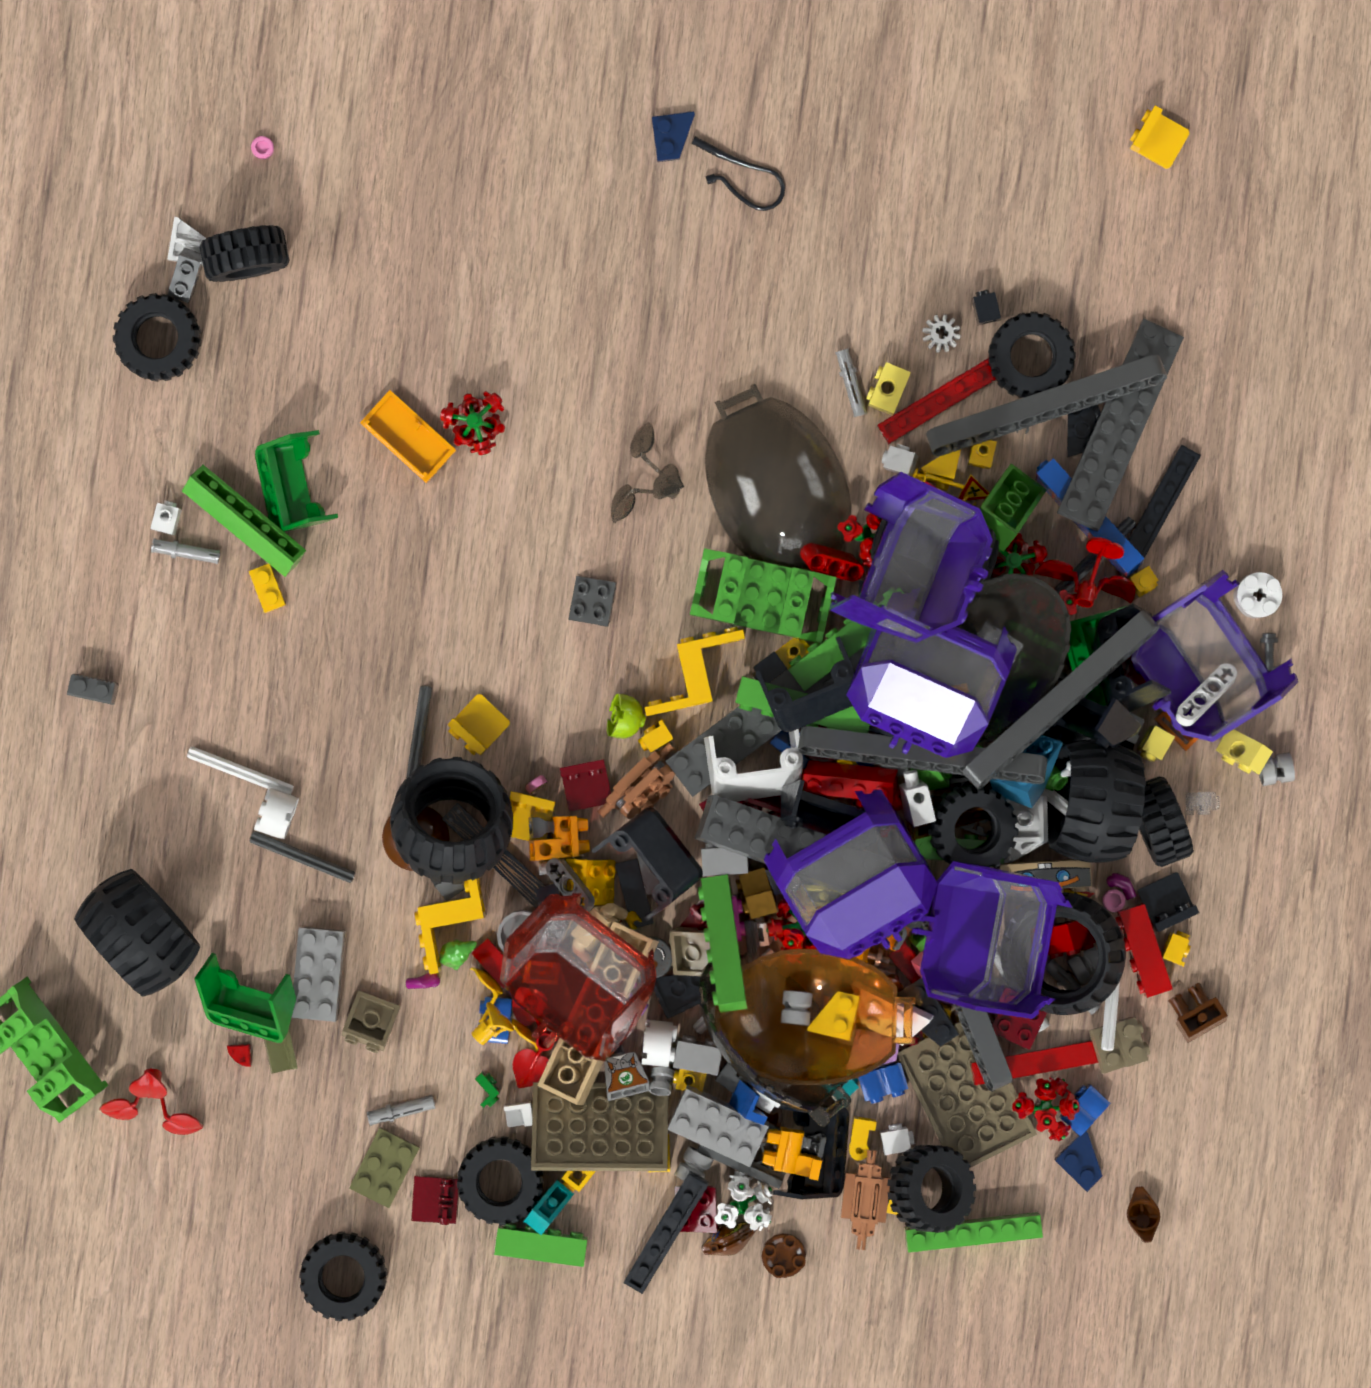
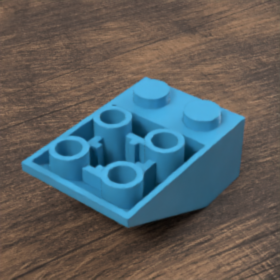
(1028, 793)

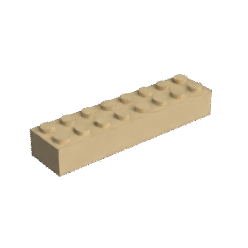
(567, 1070)

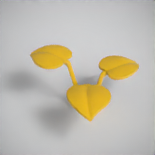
(496, 1019)

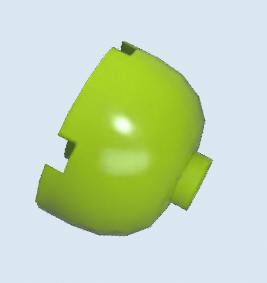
(625, 717)

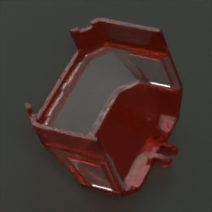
(577, 977)

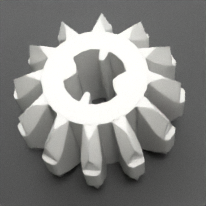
(934, 337)

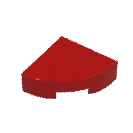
(240, 1054)

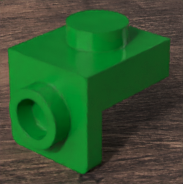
(488, 1083)

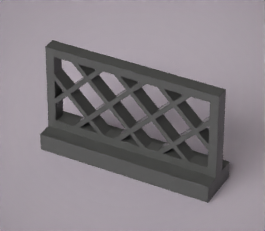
(756, 1170)

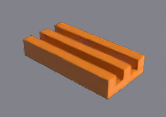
(1185, 747)

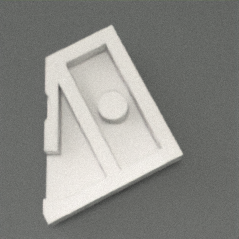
(182, 237)

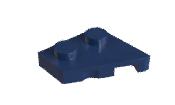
(671, 134)
(1080, 1162)

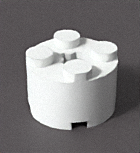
(1270, 591)
(276, 813)
(658, 1042)

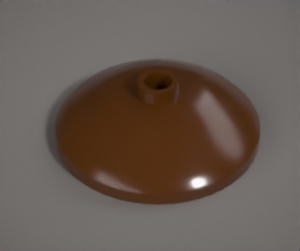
(430, 822)

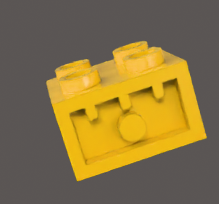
(525, 807)
(597, 877)

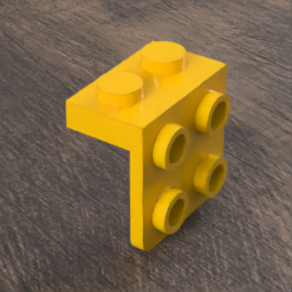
(1159, 138)
(478, 725)

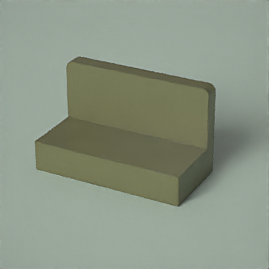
(281, 1055)

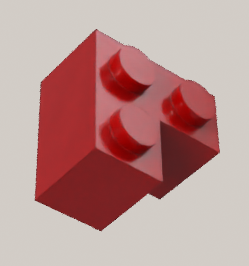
(1069, 938)

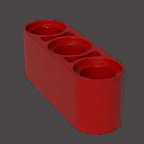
(831, 562)

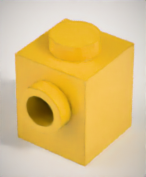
(982, 454)

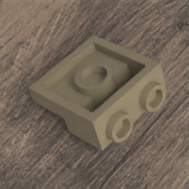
(688, 951)
(370, 1022)
(1128, 1046)

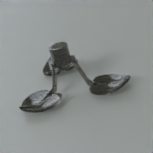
(665, 485)

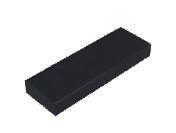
(634, 890)

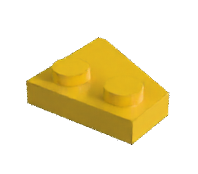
(837, 1017)

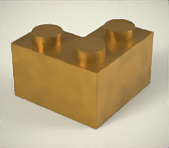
(757, 893)

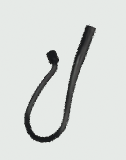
(725, 156)

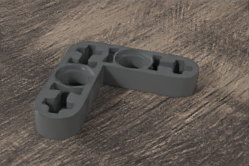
(561, 881)

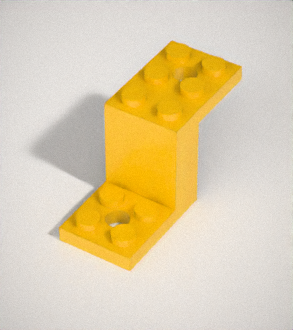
(694, 671)
(445, 914)

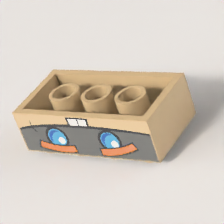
(1068, 872)

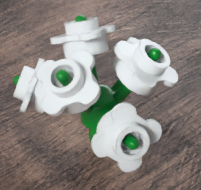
(740, 1191)

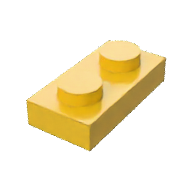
(267, 588)

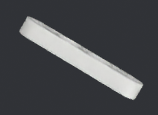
(1207, 695)

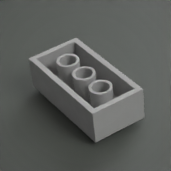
(318, 973)
(717, 1126)

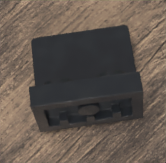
(1167, 902)

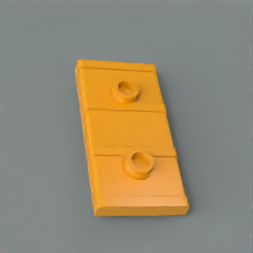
(408, 436)

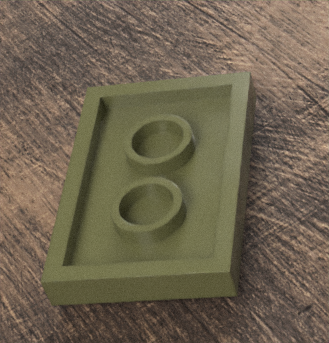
(384, 1167)

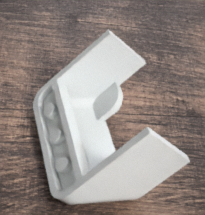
(756, 784)

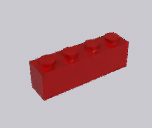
(845, 779)
(1144, 951)

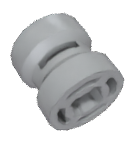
(661, 1081)

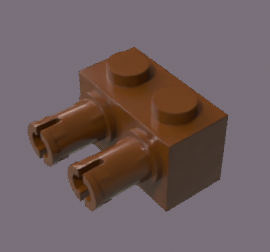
(1201, 1019)

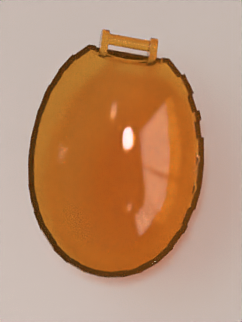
(807, 1058)

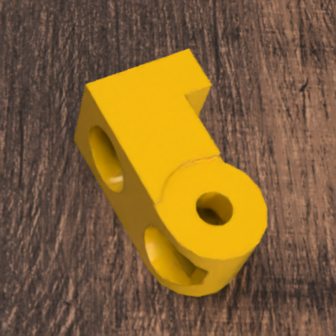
(859, 1136)

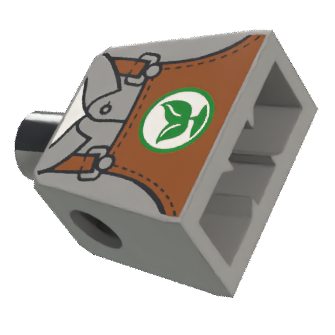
(624, 1075)

